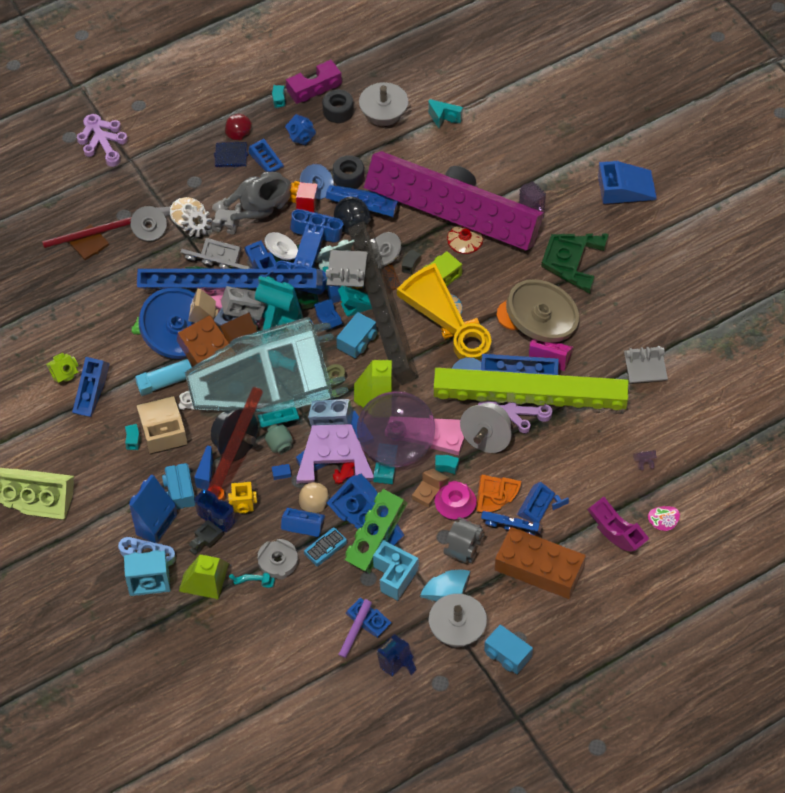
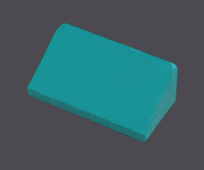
(278, 416)

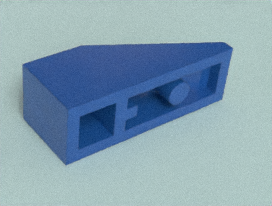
(90, 386)

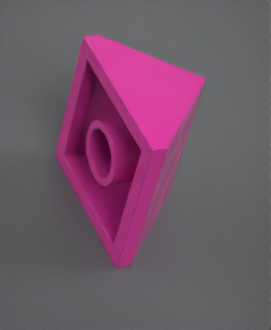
(551, 350)

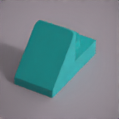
(443, 111)
(354, 300)

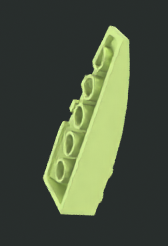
(36, 492)

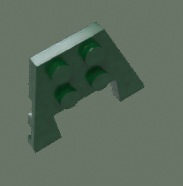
(565, 253)

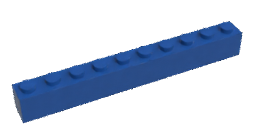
(220, 278)

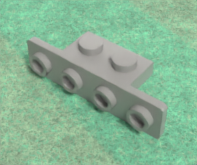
(218, 253)

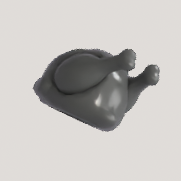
(260, 195)

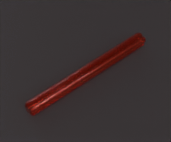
(235, 440)

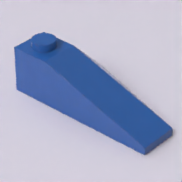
(354, 502)

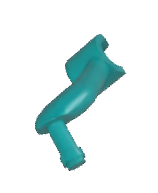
(267, 581)

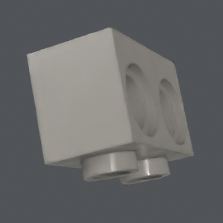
(241, 301)

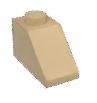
(202, 306)

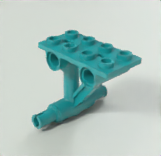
(280, 302)

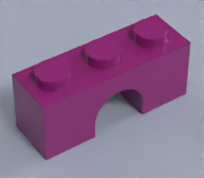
(303, 89)

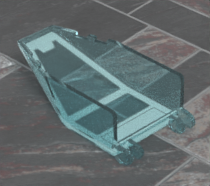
(278, 360)

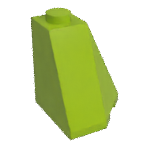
(373, 382)
(205, 577)

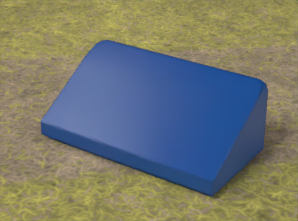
(536, 503)
(302, 522)

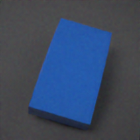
(374, 621)

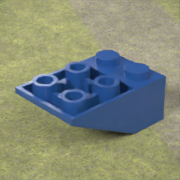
(625, 183)
(152, 510)

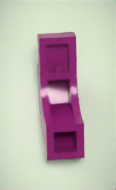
(614, 528)

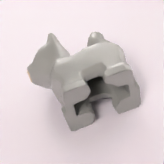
(222, 217)

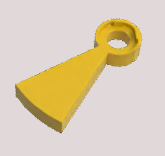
(430, 296)

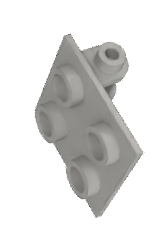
(346, 268)
(645, 364)

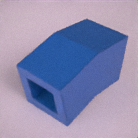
(333, 293)

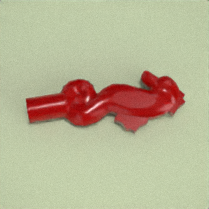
(345, 473)

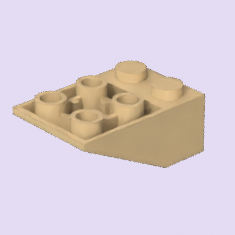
(162, 424)

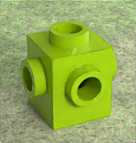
(56, 367)

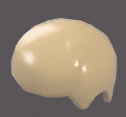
(313, 497)

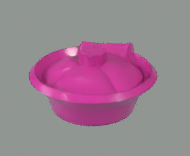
(455, 500)

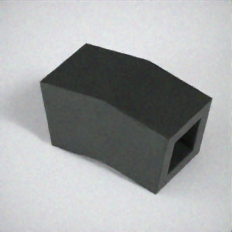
(410, 261)

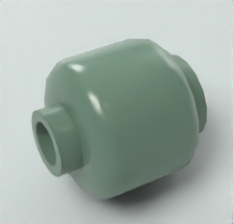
(279, 439)

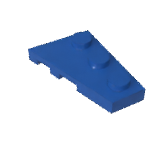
(493, 519)

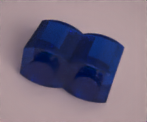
(214, 510)

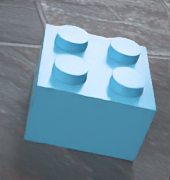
(147, 573)

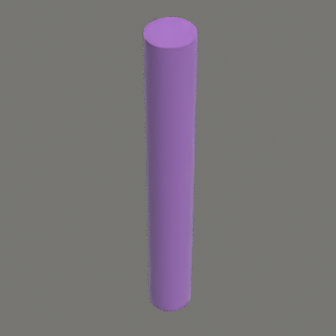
(355, 628)

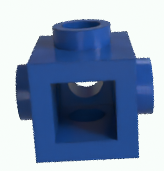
(300, 129)

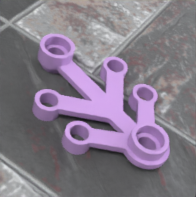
(93, 123)
(513, 409)

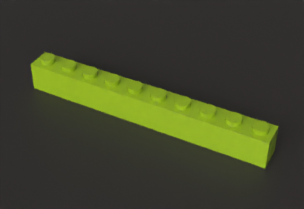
(531, 388)

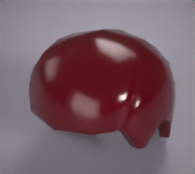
(238, 126)

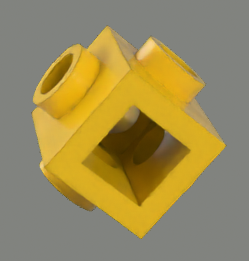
(242, 497)

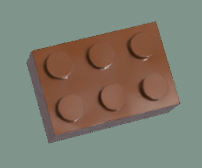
(201, 340)

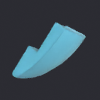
(445, 584)

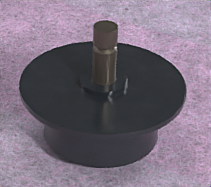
(224, 427)

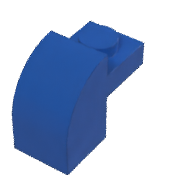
(259, 257)

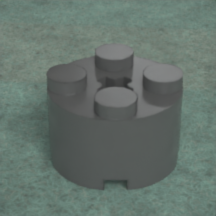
(464, 540)

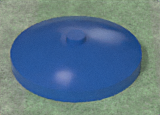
(163, 317)

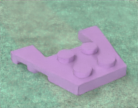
(332, 445)

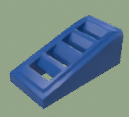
(263, 145)
(204, 472)

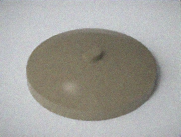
(542, 310)

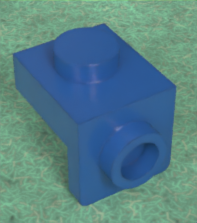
(327, 314)

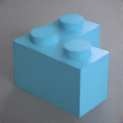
(398, 569)

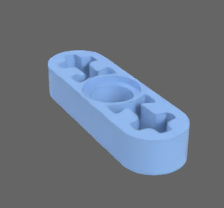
(139, 545)

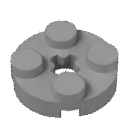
(281, 568)

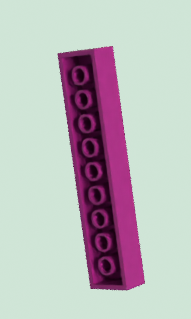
(453, 200)

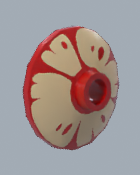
(464, 244)

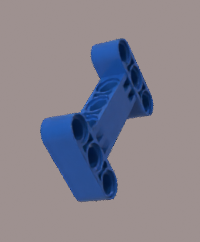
(314, 229)

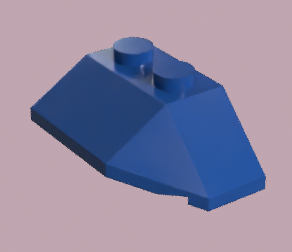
(519, 364)

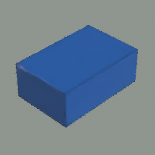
(281, 472)

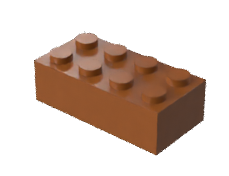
(540, 562)

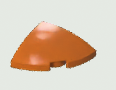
(495, 492)

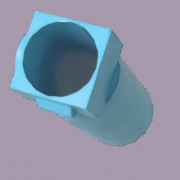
(162, 377)

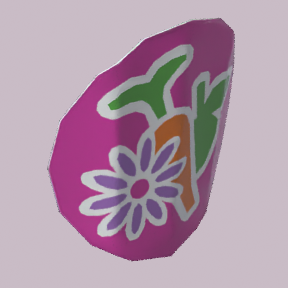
(664, 517)

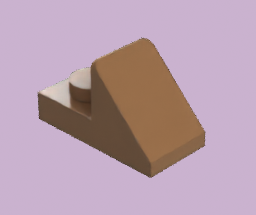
(431, 484)

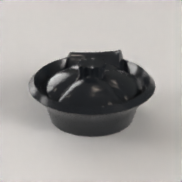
(351, 212)

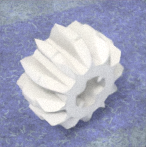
(202, 218)

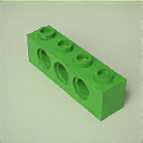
(386, 526)

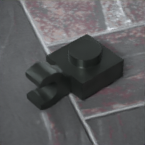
(205, 535)

